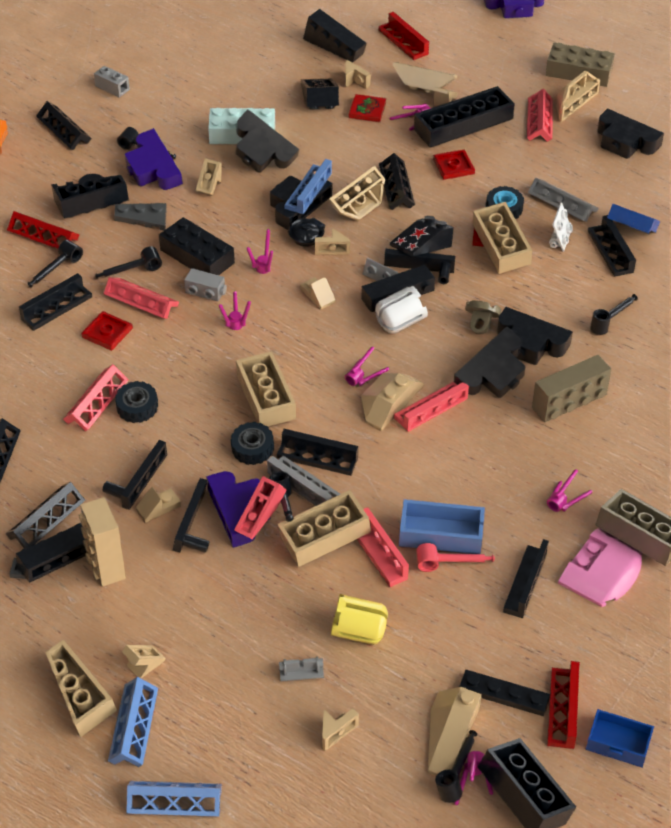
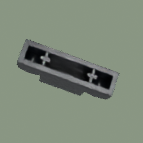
(626, 136)
(262, 144)
(282, 193)
(535, 335)
(494, 366)

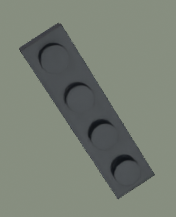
(506, 692)

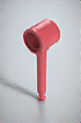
(429, 559)

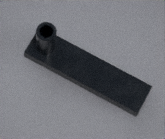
(435, 262)
(141, 478)
(182, 536)

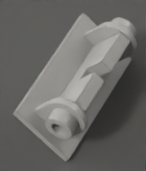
(377, 271)
(301, 669)

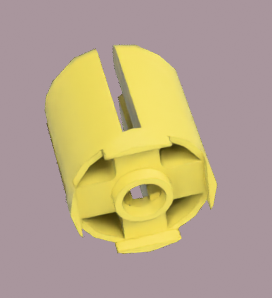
(359, 620)

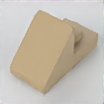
(356, 74)
(443, 96)
(209, 177)
(334, 245)
(318, 292)
(157, 504)
(142, 658)
(335, 730)

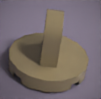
(482, 312)

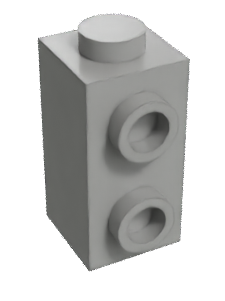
(111, 81)
(205, 285)

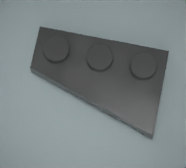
(148, 214)

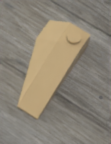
(450, 725)

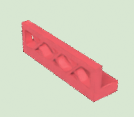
(543, 114)
(139, 297)
(90, 395)
(432, 405)
(384, 553)

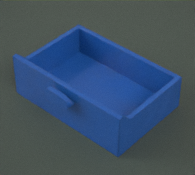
(633, 219)
(619, 738)

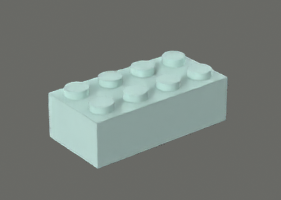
(224, 123)

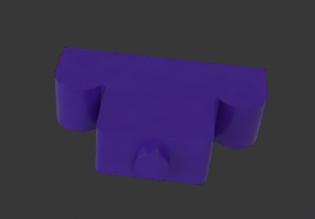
(514, 8)
(152, 162)
(230, 502)

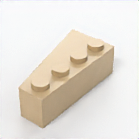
(83, 694)

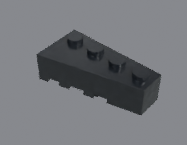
(333, 36)
(89, 195)

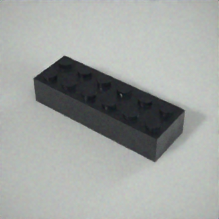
(463, 116)

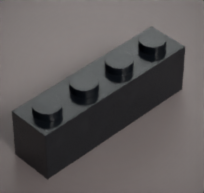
(418, 277)
(51, 553)

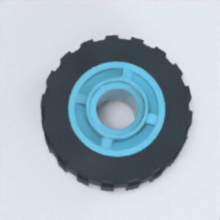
(510, 196)

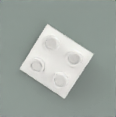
(561, 230)

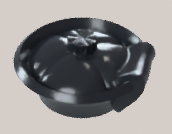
(305, 231)

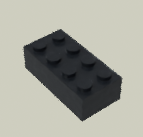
(196, 247)
(526, 786)

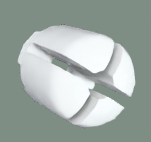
(400, 310)

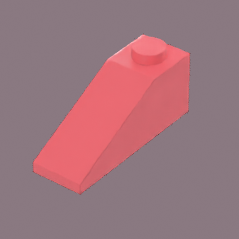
(260, 507)

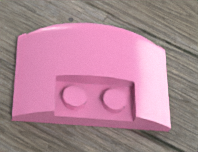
(602, 568)

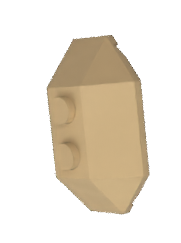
(423, 78)
(576, 94)
(360, 195)
(388, 396)

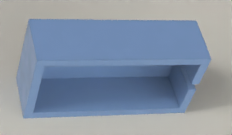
(442, 524)

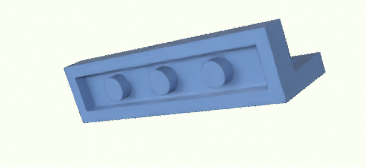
(309, 190)
(128, 718)
(170, 789)

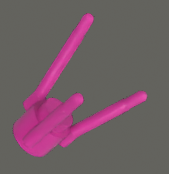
(419, 108)
(263, 262)
(235, 320)
(356, 374)
(558, 499)
(471, 767)

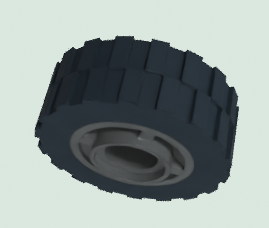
(136, 401)
(252, 443)

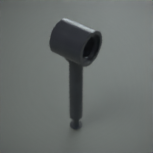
(128, 139)
(67, 251)
(149, 258)
(601, 317)
(283, 479)
(448, 780)

